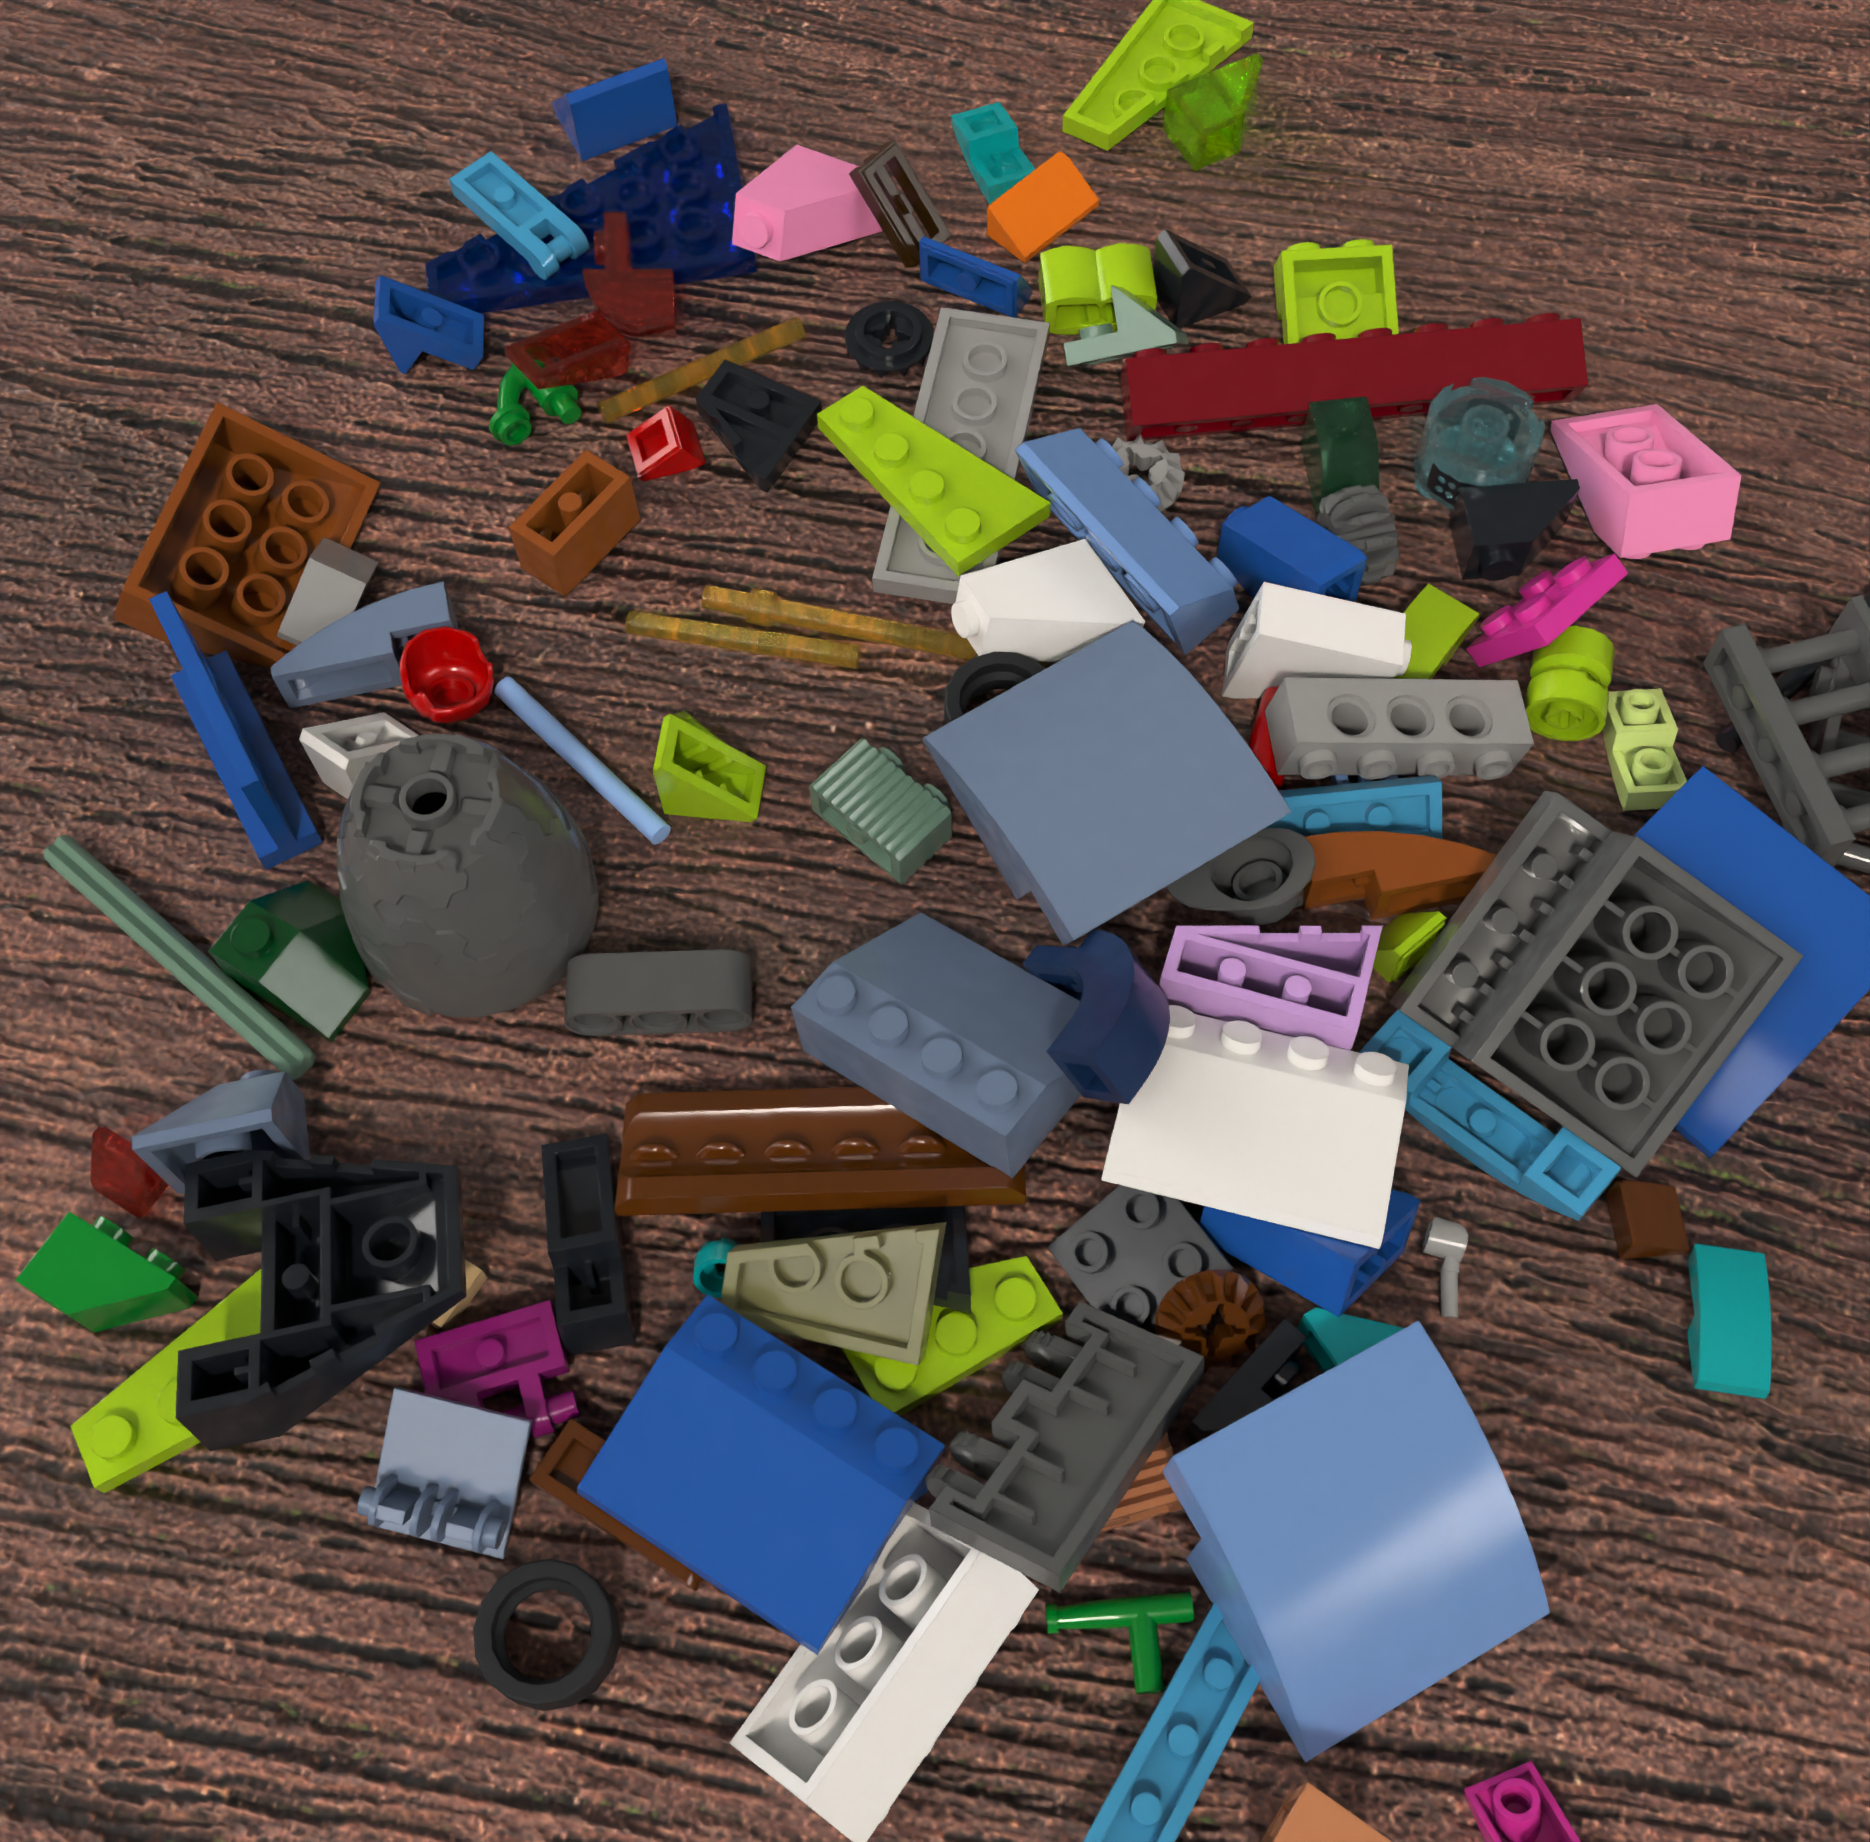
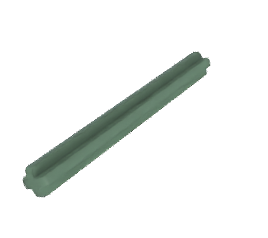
(180, 957)

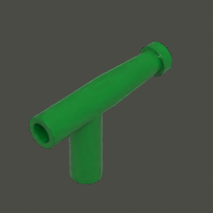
(1141, 1617)

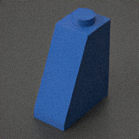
(1288, 550)
(1311, 1264)

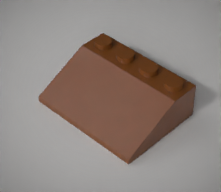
(241, 536)

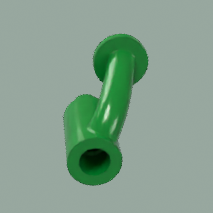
(512, 421)

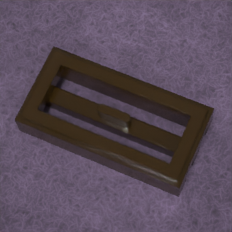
(892, 208)

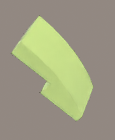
(1640, 748)

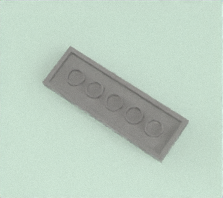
(982, 397)

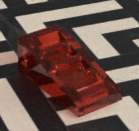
(597, 346)

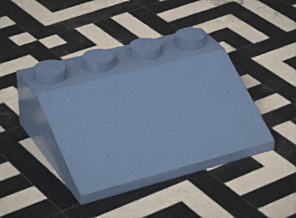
(945, 1037)

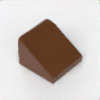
(1646, 1220)

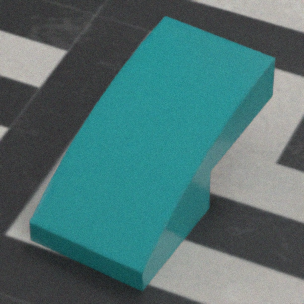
(991, 149)
(1730, 1321)

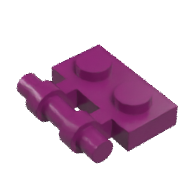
(499, 1357)

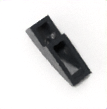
(587, 1246)

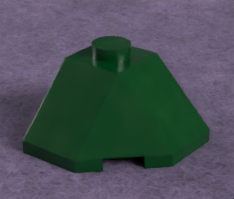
(297, 957)

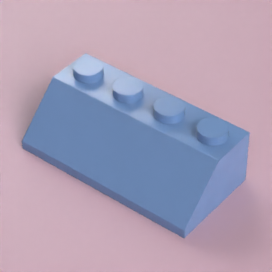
(1132, 538)

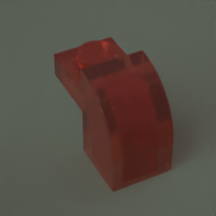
(630, 299)

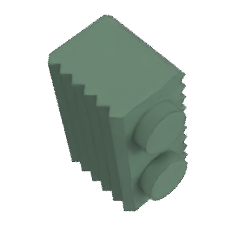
(883, 809)

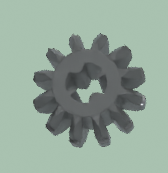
(1365, 521)

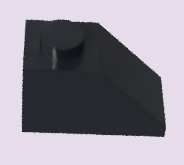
(1507, 525)

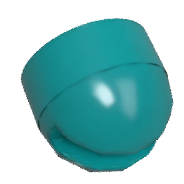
(706, 1266)

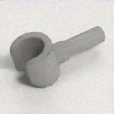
(1449, 1242)

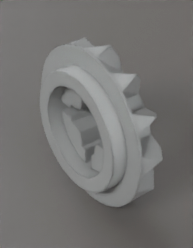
(1164, 468)

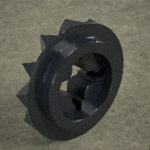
(874, 324)

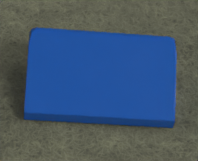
(972, 278)

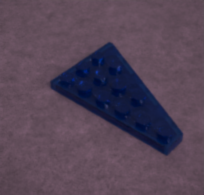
(678, 213)

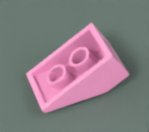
(1647, 481)

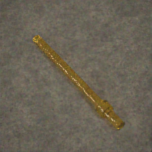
(764, 608)

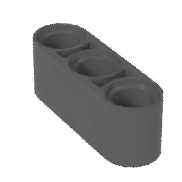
(658, 992)

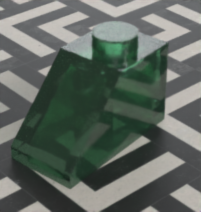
(1339, 447)

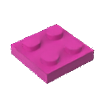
(1546, 609)

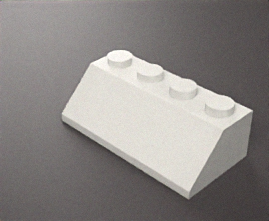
(869, 1707)

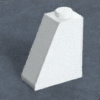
(1042, 604)
(1311, 637)

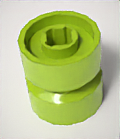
(1570, 685)

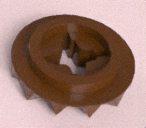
(1194, 1302)

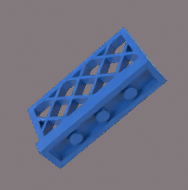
(238, 745)

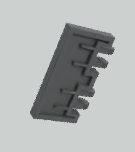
(1069, 1442)

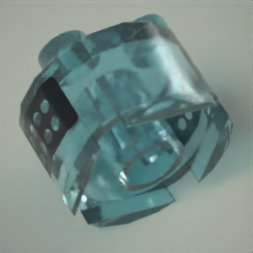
(1477, 439)

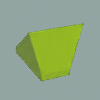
(703, 774)

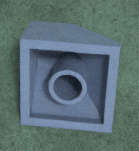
(239, 1116)

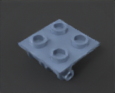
(448, 1472)

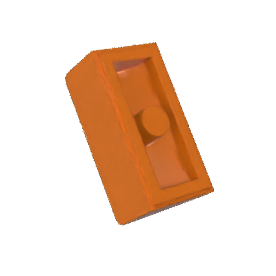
(1040, 207)

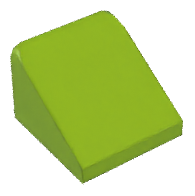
(1406, 942)

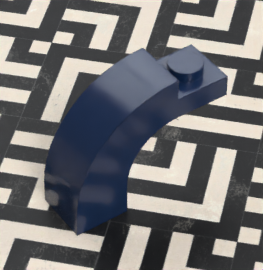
(1120, 1016)

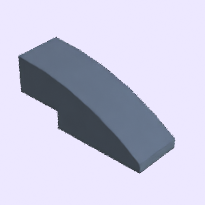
(362, 648)

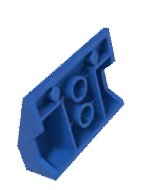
(761, 1472)

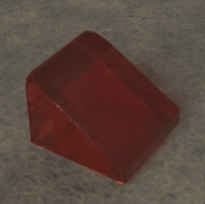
(122, 1174)

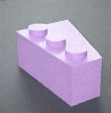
(1275, 981)

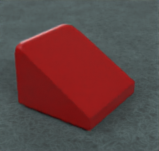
(665, 445)

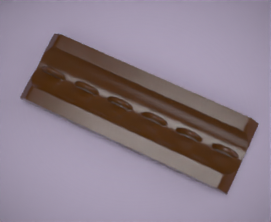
(793, 1155)

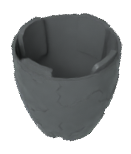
(462, 877)

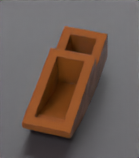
(1392, 871)

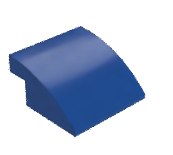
(1795, 897)

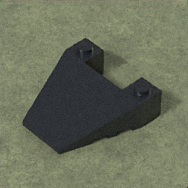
(347, 1277)

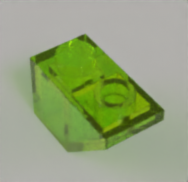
(1213, 111)

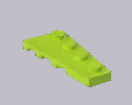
(1161, 50)
(932, 483)
(137, 1420)

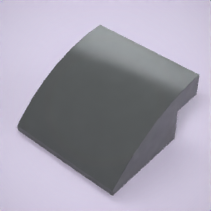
(1595, 980)

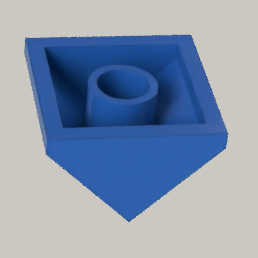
(618, 110)

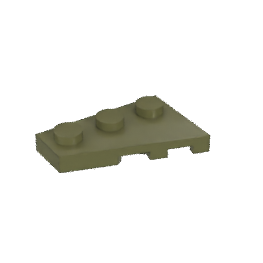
(842, 1289)

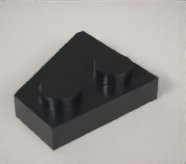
(757, 420)

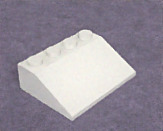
(1265, 1128)

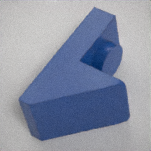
(420, 322)

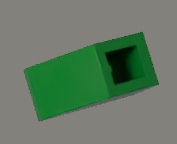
(100, 1280)

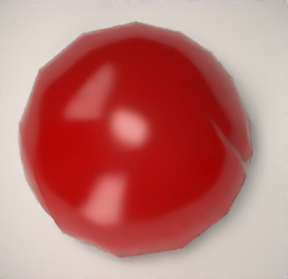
(446, 675)

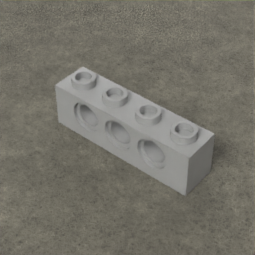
(1397, 727)

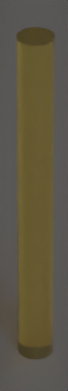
(700, 370)
(743, 639)

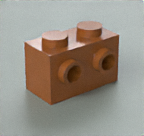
(575, 522)

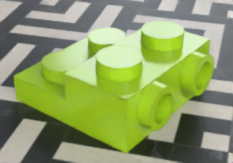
(1335, 289)

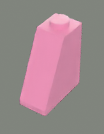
(801, 207)

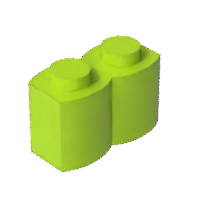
(1079, 281)

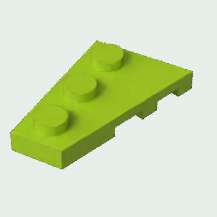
(1005, 1310)

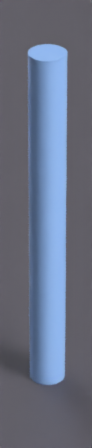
(582, 760)

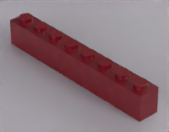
(1399, 373)

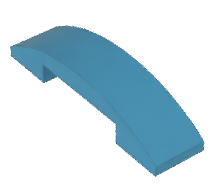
(1490, 1130)

